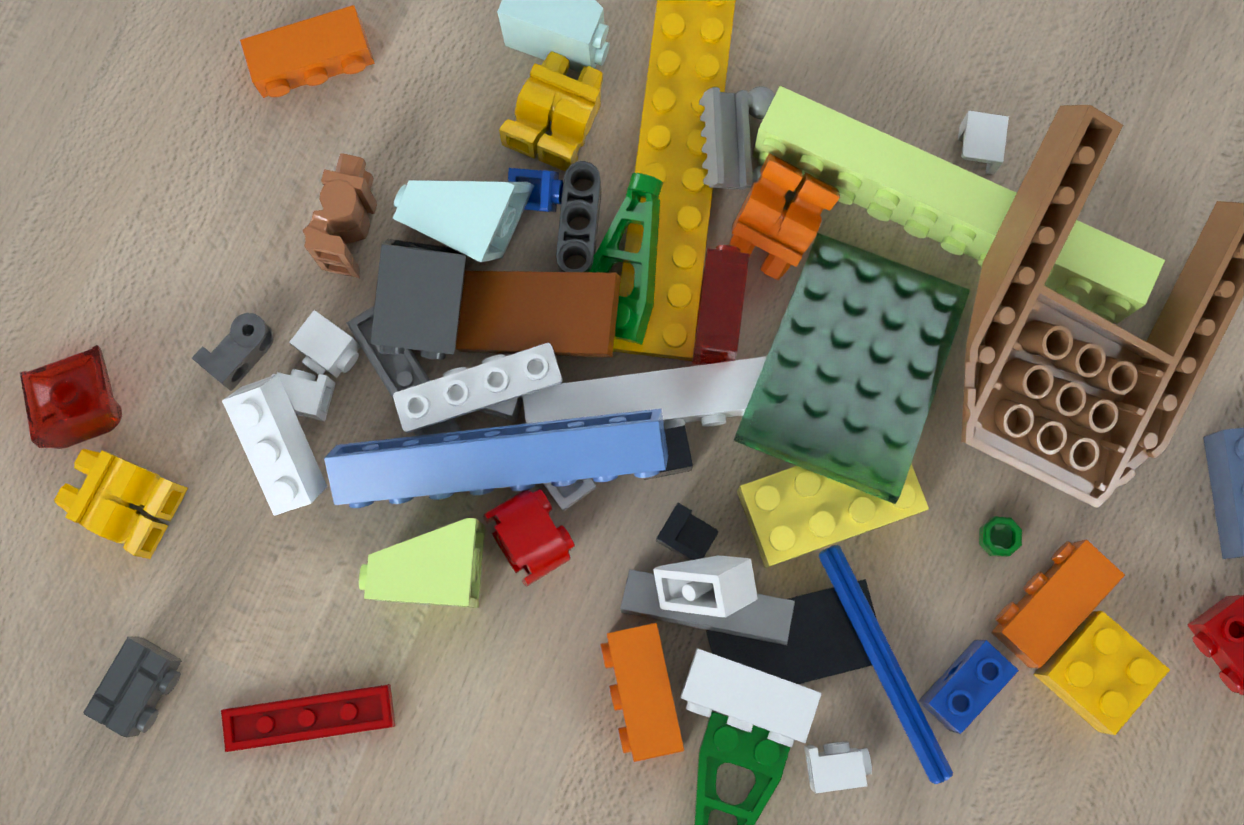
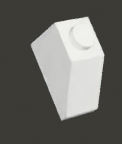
(706, 585)

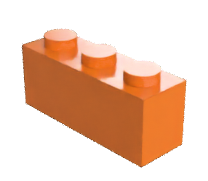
(307, 52)
(1056, 602)
(642, 692)

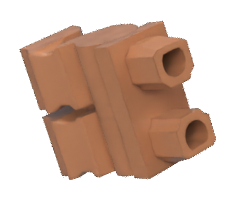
(344, 216)

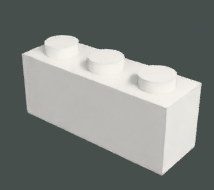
(275, 444)
(749, 698)

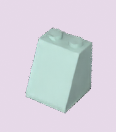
(556, 26)
(464, 214)

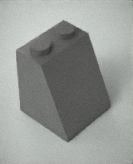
(418, 298)

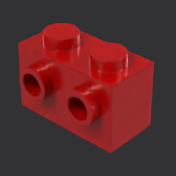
(1221, 636)

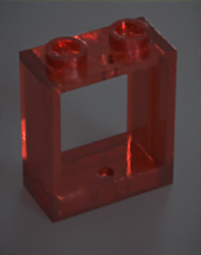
(720, 305)

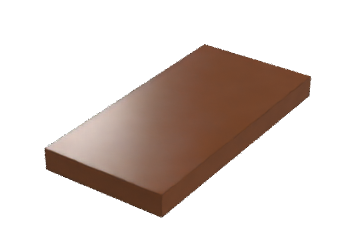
(527, 309)

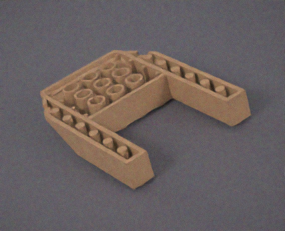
(1056, 381)

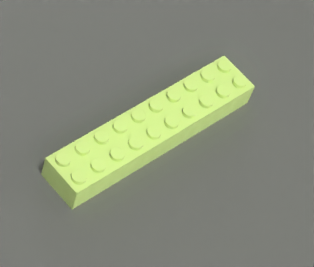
(944, 201)

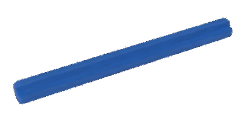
(885, 665)

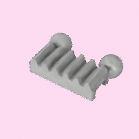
(729, 135)

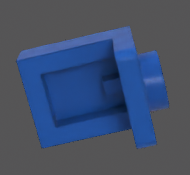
(547, 188)

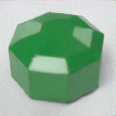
(1000, 536)

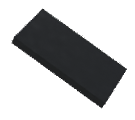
(818, 641)

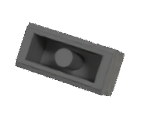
(133, 687)

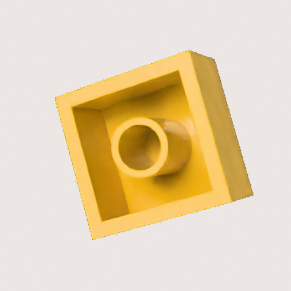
(1102, 673)

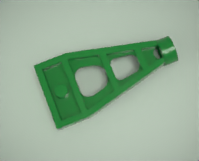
(636, 308)
(745, 749)

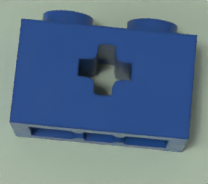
(968, 686)

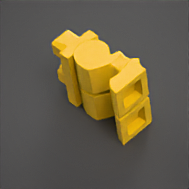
(555, 98)
(106, 498)

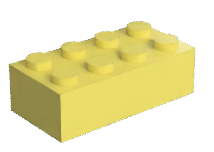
(807, 511)

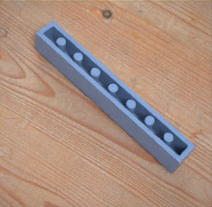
(498, 458)

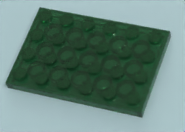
(854, 368)

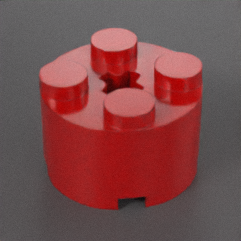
(529, 535)

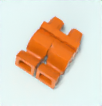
(779, 230)

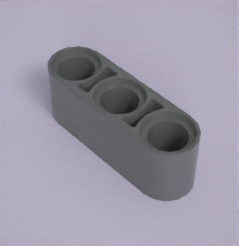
(577, 204)

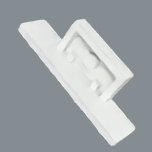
(478, 387)

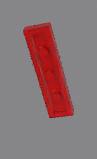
(307, 718)

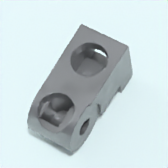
(238, 351)

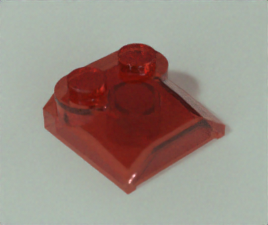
(70, 400)

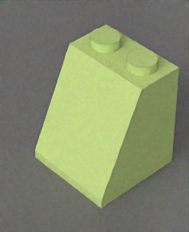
(430, 568)

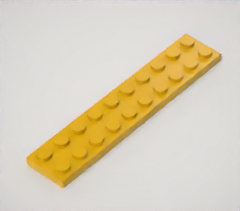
(685, 61)

